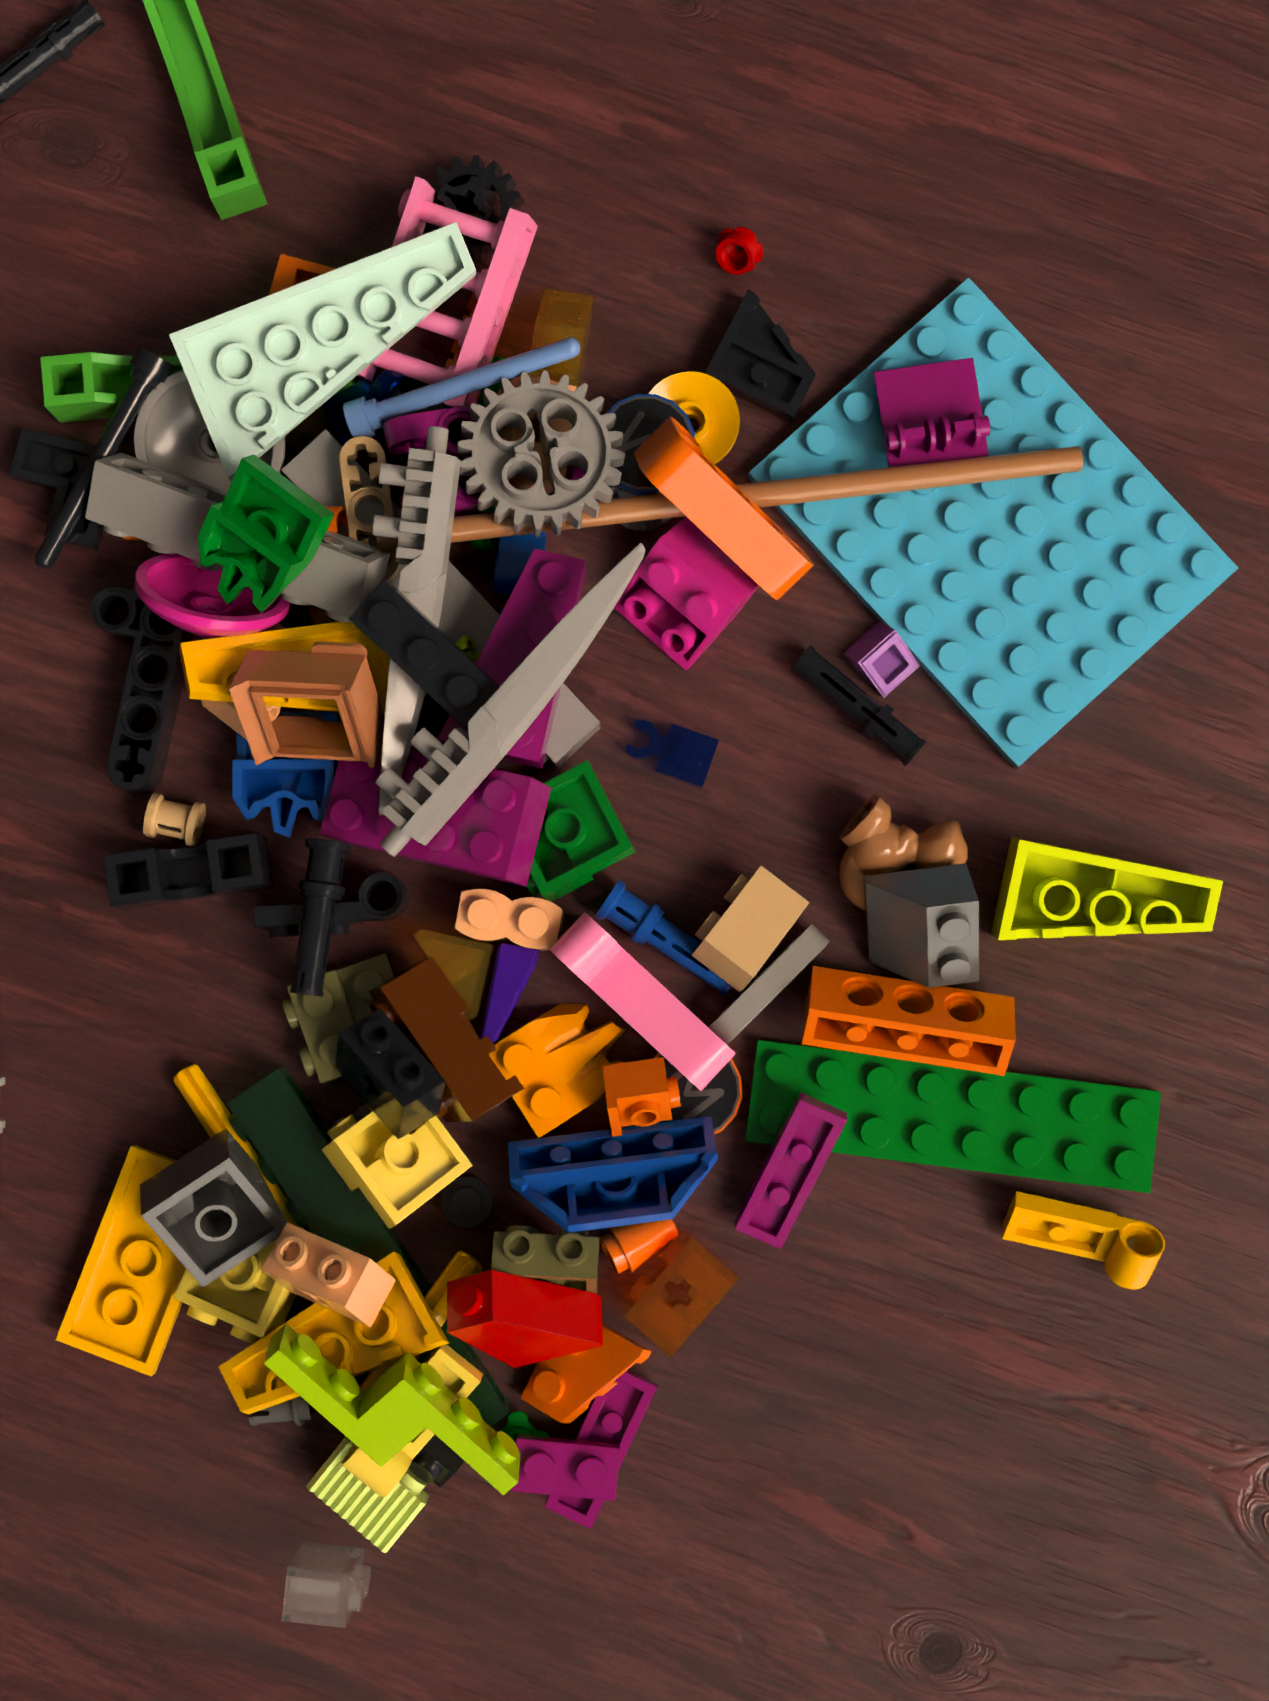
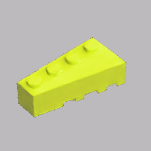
(1082, 893)

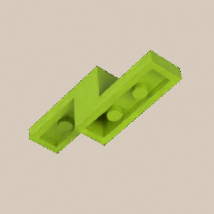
(393, 1408)

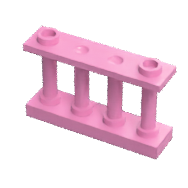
(492, 288)

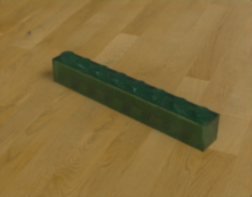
(290, 1145)

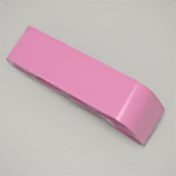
(642, 1001)

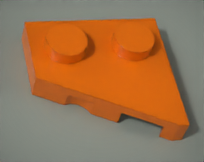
(570, 1382)

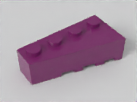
(539, 601)

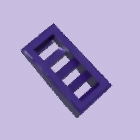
(510, 975)

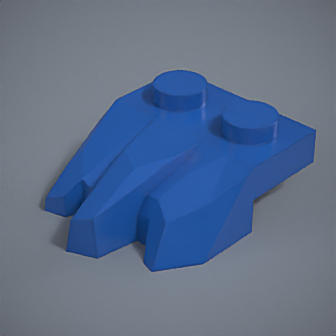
(283, 782)

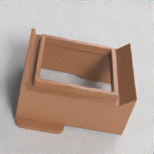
(327, 672)

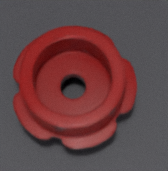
(731, 258)

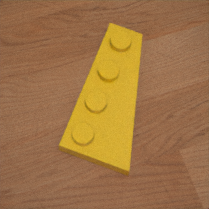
(213, 662)
(400, 1327)

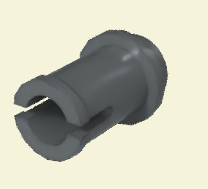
(291, 1410)

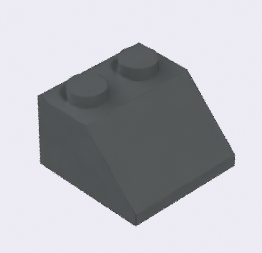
(924, 924)
(212, 1208)

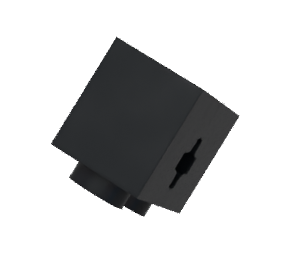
(389, 1073)

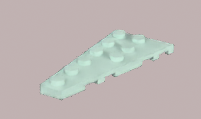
(293, 350)

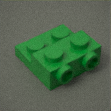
(576, 835)

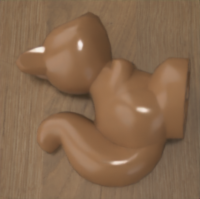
(884, 847)

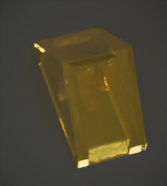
(464, 964)

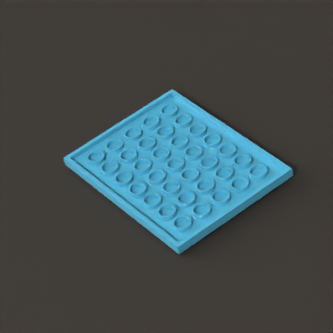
(1011, 587)

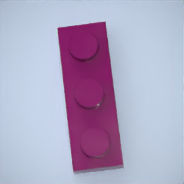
(790, 1170)
(611, 1420)

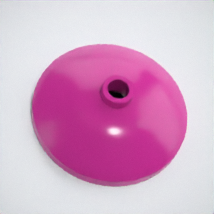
(192, 602)

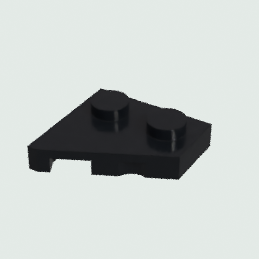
(760, 362)

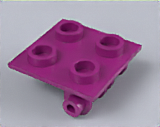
(931, 413)

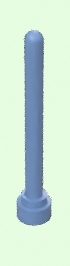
(367, 416)

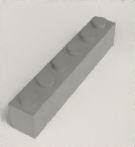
(169, 513)

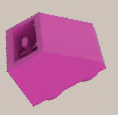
(685, 593)

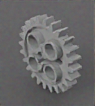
(585, 446)

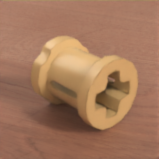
(174, 819)

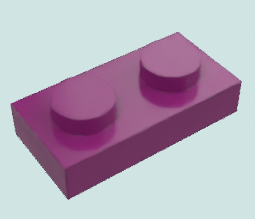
(567, 1467)

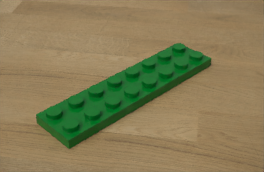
(963, 1116)

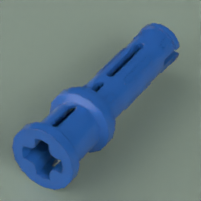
(648, 925)

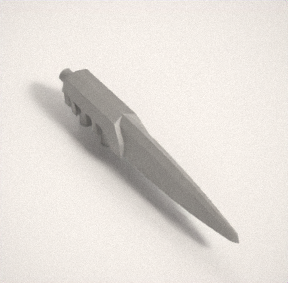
(424, 547)
(470, 756)

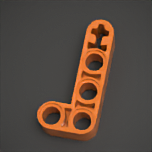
(721, 509)

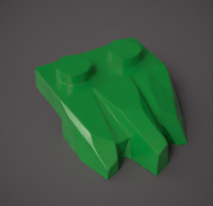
(261, 533)

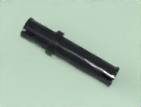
(48, 48)
(812, 667)

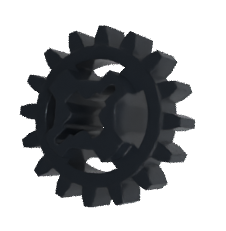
(475, 189)

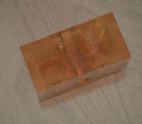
(673, 1322)

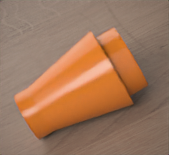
(633, 1244)

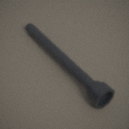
(147, 373)

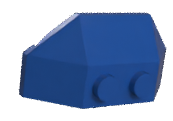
(614, 1181)

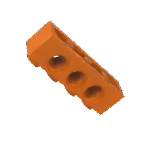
(909, 1021)

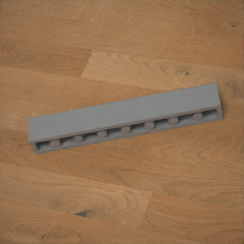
(463, 608)

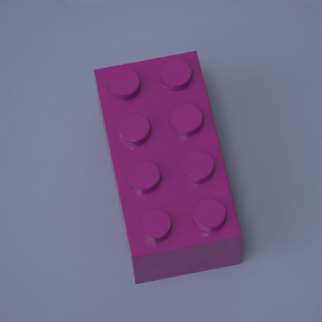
(487, 836)

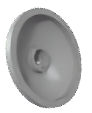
(175, 436)

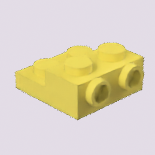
(394, 1172)
(240, 1297)

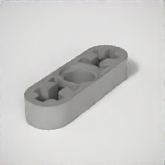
(769, 984)

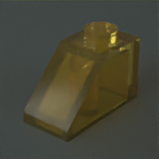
(562, 317)

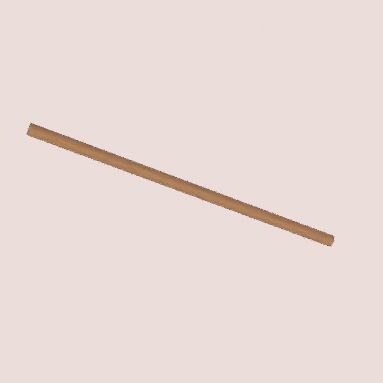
(799, 490)

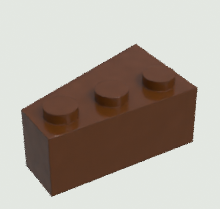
(435, 1022)

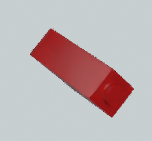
(522, 1317)

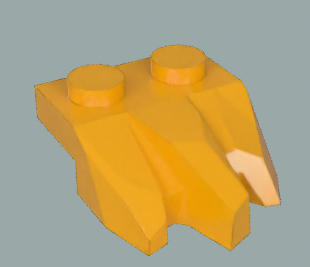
(557, 1064)

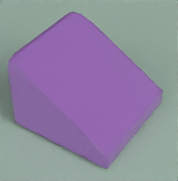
(882, 658)

